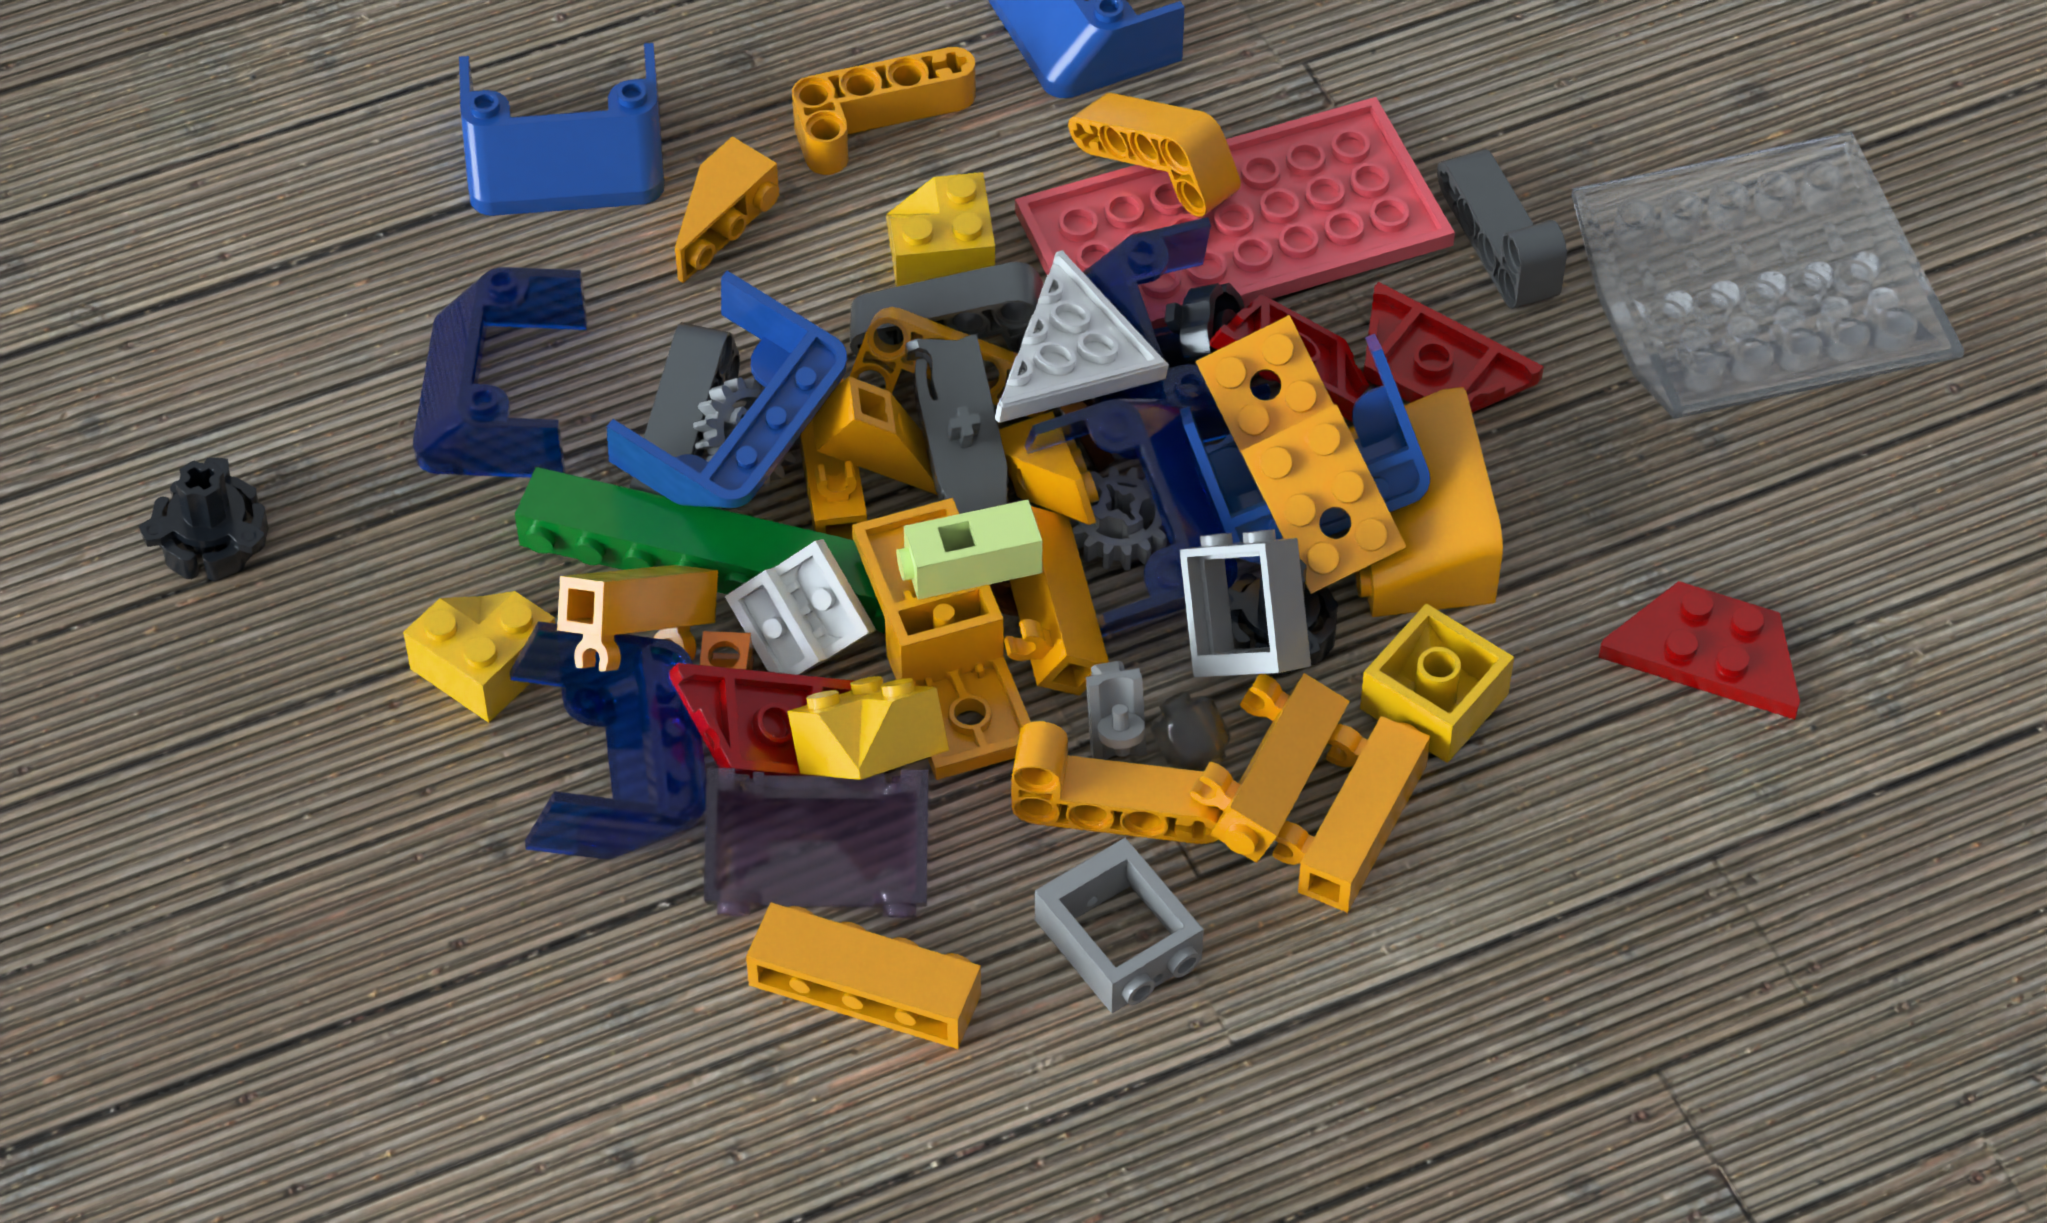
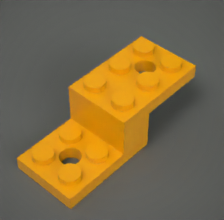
(1301, 453)
(945, 644)

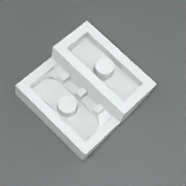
(800, 611)

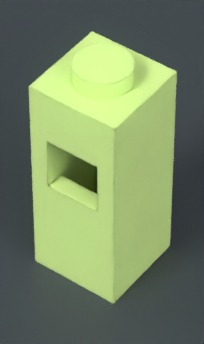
(971, 549)

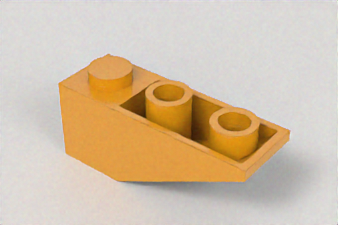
(725, 198)
(872, 432)
(1050, 476)

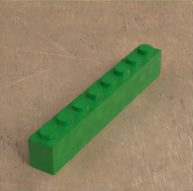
(646, 530)

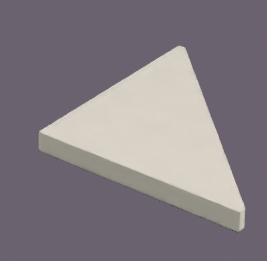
(1075, 348)

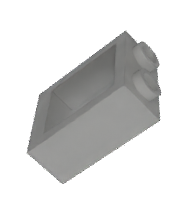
(1210, 609)
(1095, 882)

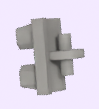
(1115, 711)

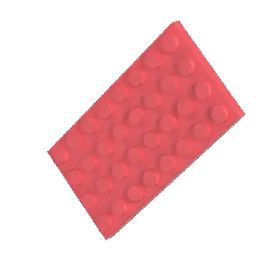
(1311, 208)

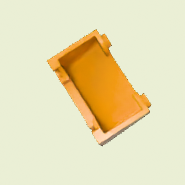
(1451, 530)

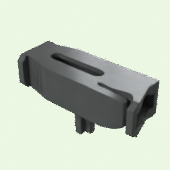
(959, 423)

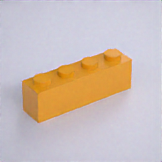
(864, 974)

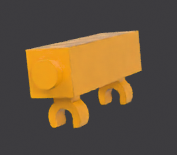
(832, 489)
(633, 602)
(1057, 612)
(1280, 767)
(1363, 813)

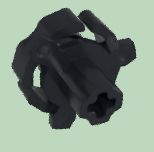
(1196, 322)
(204, 514)
(1248, 608)

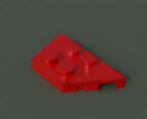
(1327, 350)
(1438, 353)
(1710, 646)
(746, 713)

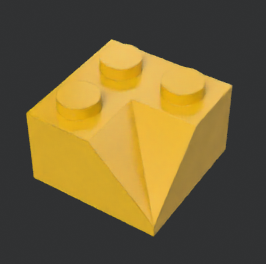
(941, 229)
(471, 646)
(1437, 680)
(867, 728)

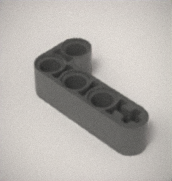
(1519, 256)
(973, 302)
(695, 364)

